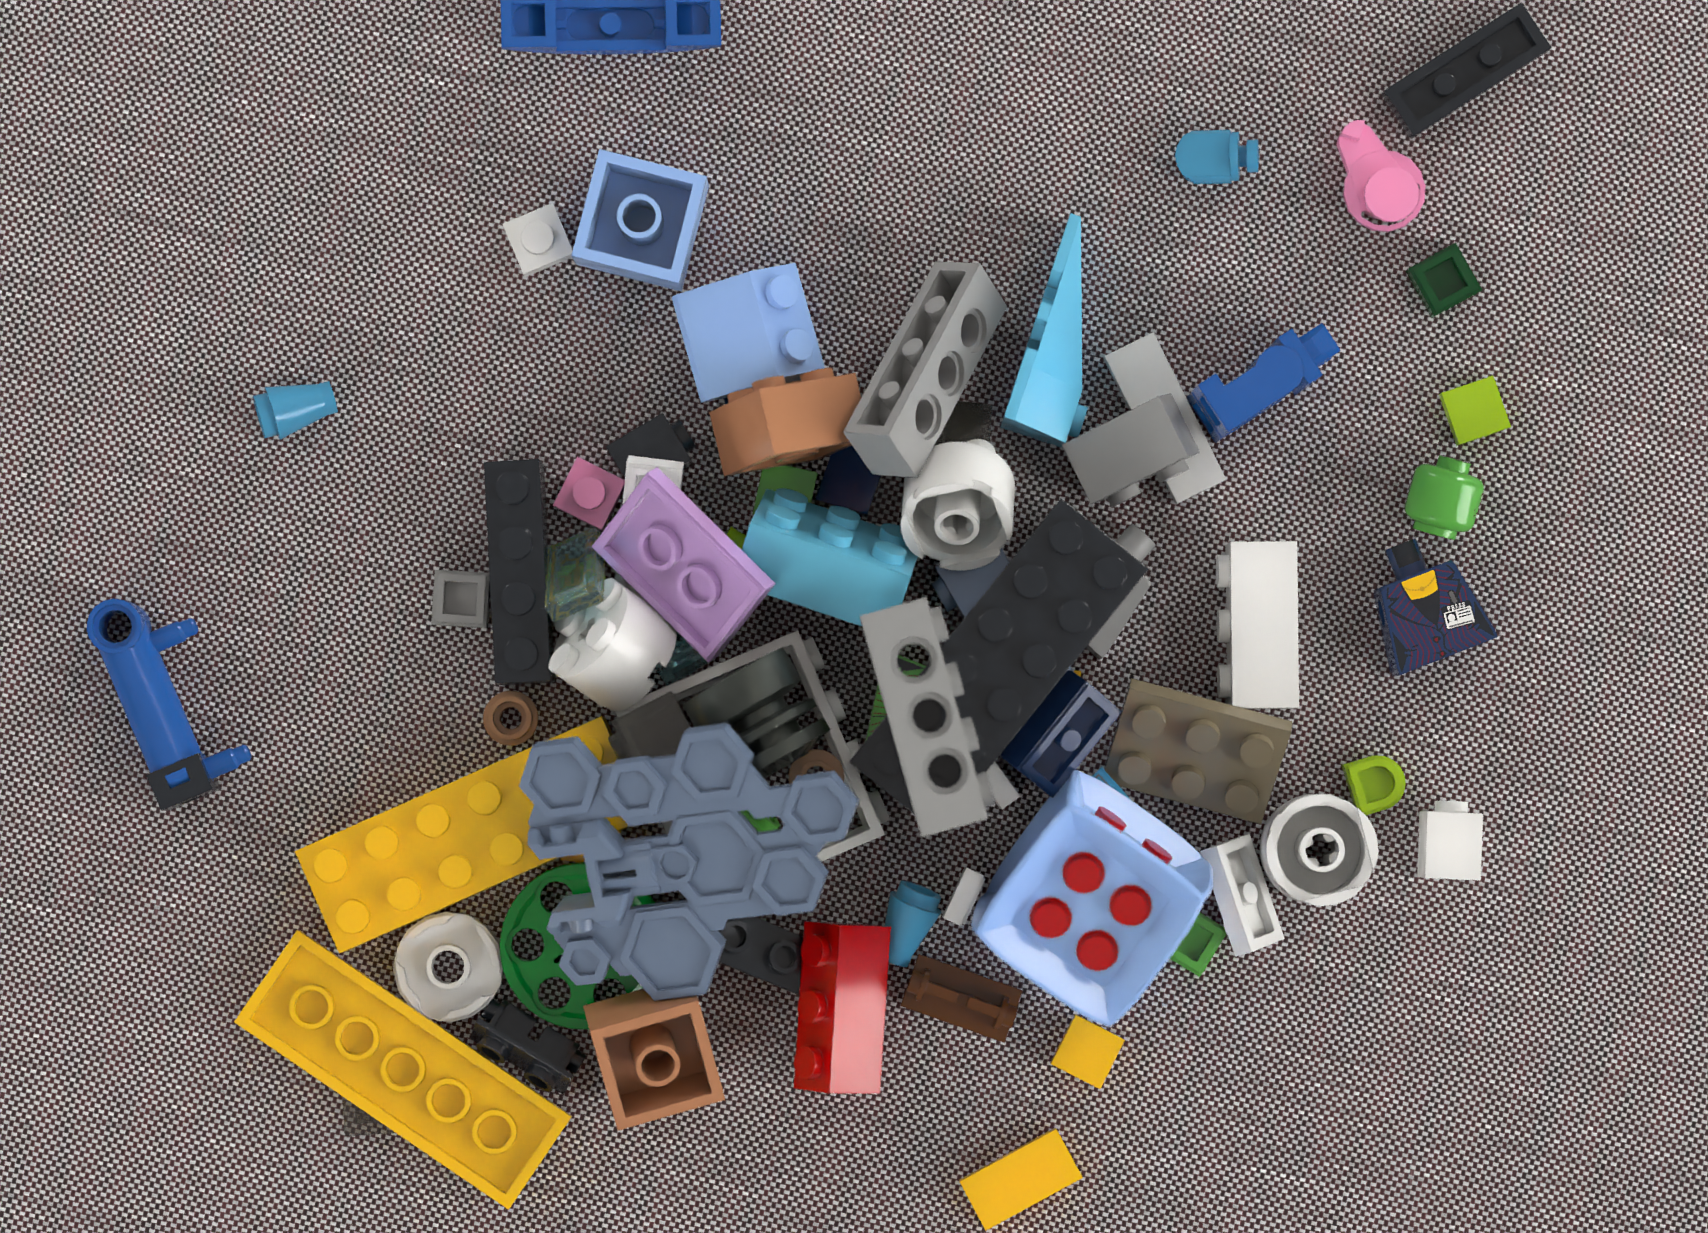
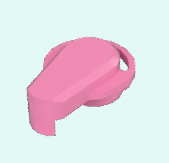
(1378, 179)

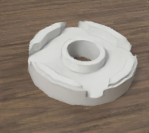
(416, 973)

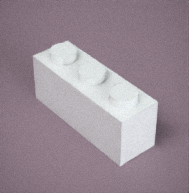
(1259, 625)

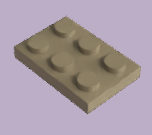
(1197, 751)

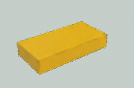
(1020, 1178)

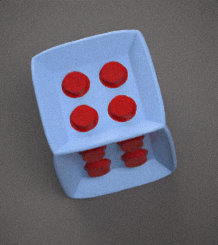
(1093, 899)

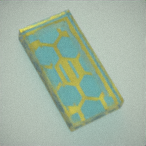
(574, 575)

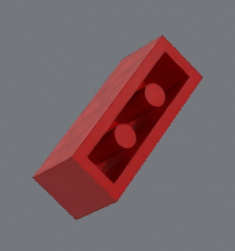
(842, 1008)

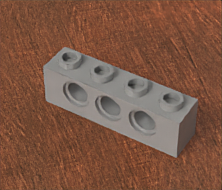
(925, 369)
(886, 635)

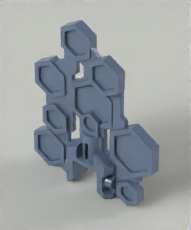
(707, 855)

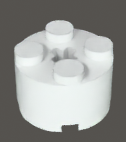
(959, 506)
(613, 648)
(1344, 867)

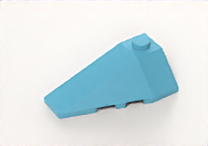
(1051, 370)

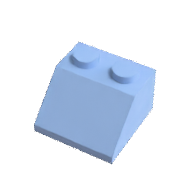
(747, 331)

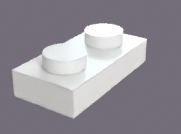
(1243, 895)

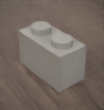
(1132, 449)

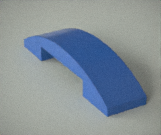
(610, 26)

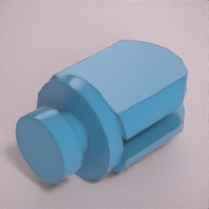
(1215, 156)

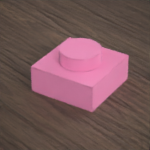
(590, 494)

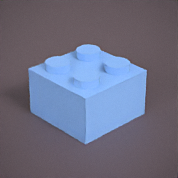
(640, 220)

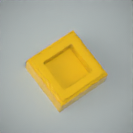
(1087, 1051)

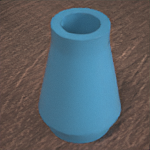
(293, 407)
(911, 916)

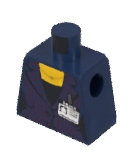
(1427, 611)

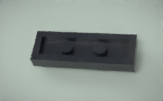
(1466, 70)

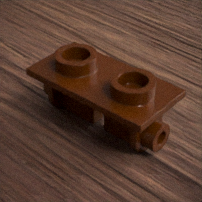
(961, 998)

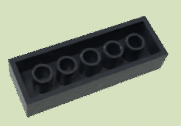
(1017, 643)

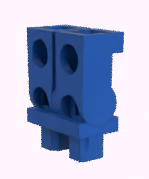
(1282, 368)

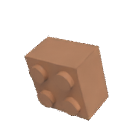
(785, 421)
(653, 1056)

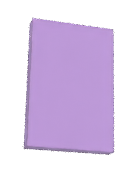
(683, 564)

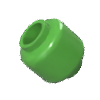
(1444, 497)

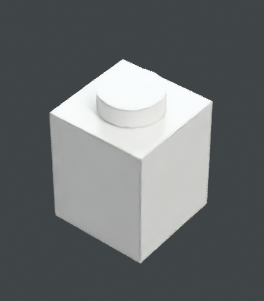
(1450, 842)

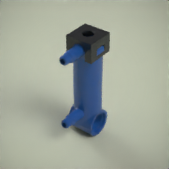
(153, 708)

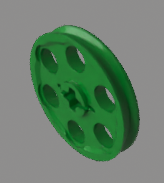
(527, 975)

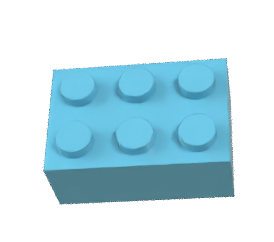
(828, 556)

